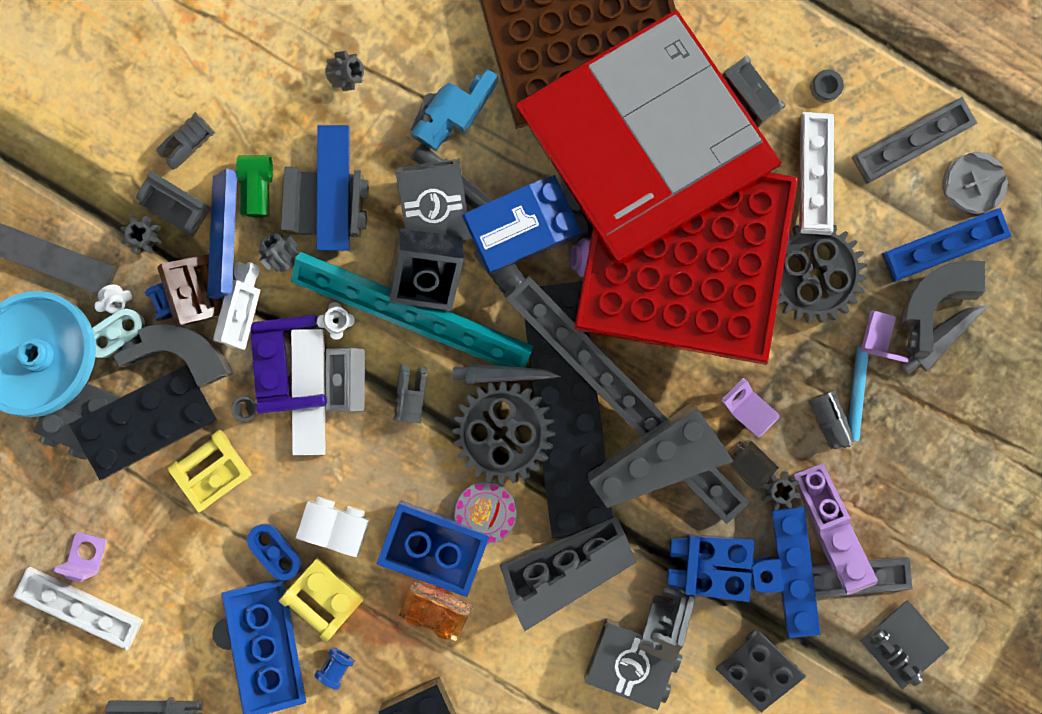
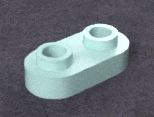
(115, 331)

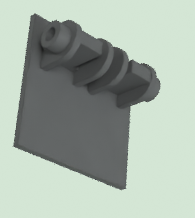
(905, 645)
(760, 671)

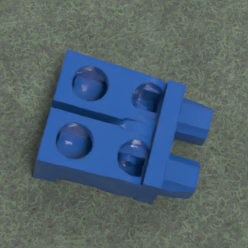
(702, 572)

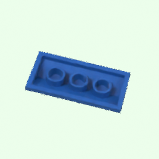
(263, 648)

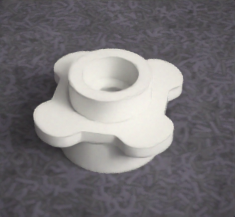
(112, 299)
(326, 320)

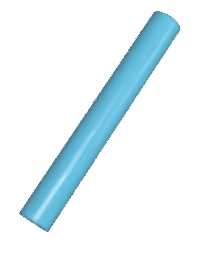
(857, 393)

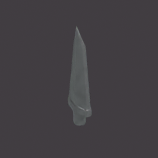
(943, 339)
(493, 373)

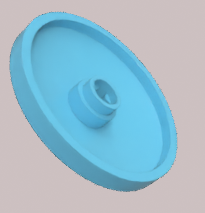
(43, 353)

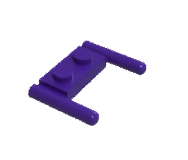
(271, 365)

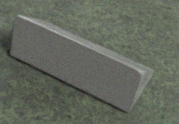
(345, 379)

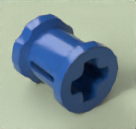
(159, 301)
(334, 668)

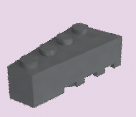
(661, 457)
(565, 571)

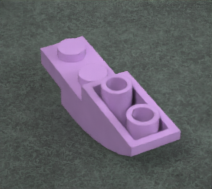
(834, 530)

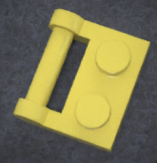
(214, 480)
(329, 591)

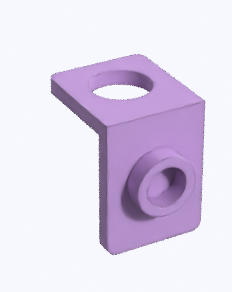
(879, 334)
(750, 409)
(78, 568)

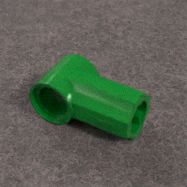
(254, 174)

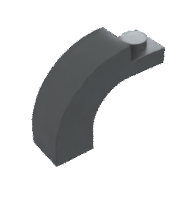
(947, 282)
(198, 351)

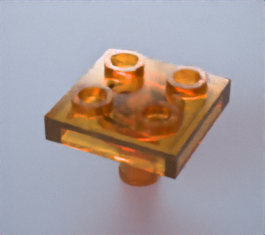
(435, 610)

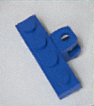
(790, 572)

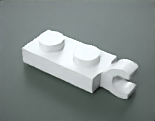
(238, 307)

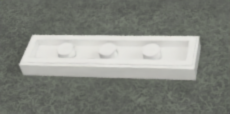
(816, 173)
(307, 380)
(78, 608)

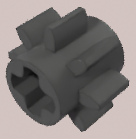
(344, 71)
(132, 232)
(278, 252)
(789, 492)

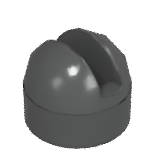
(250, 407)

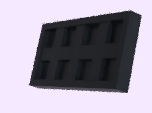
(143, 422)

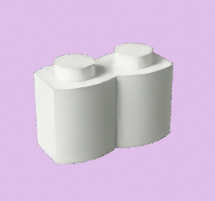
(333, 527)

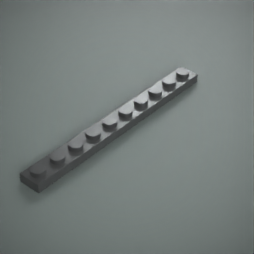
(614, 387)

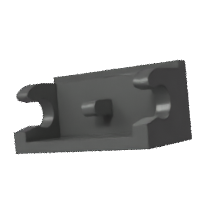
(752, 91)
(172, 203)
(667, 624)

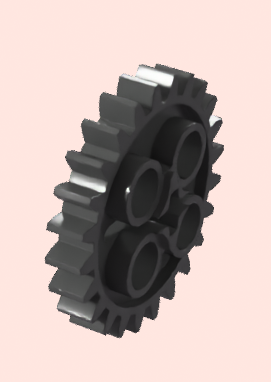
(841, 262)
(484, 452)

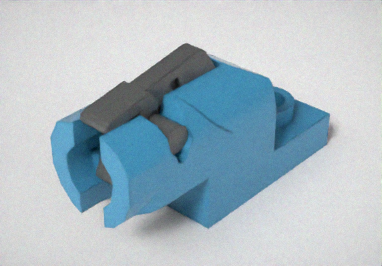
(450, 109)

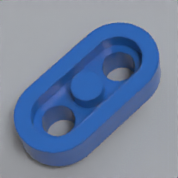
(271, 554)

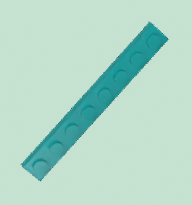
(430, 322)

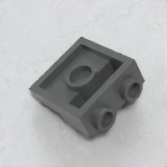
(55, 426)

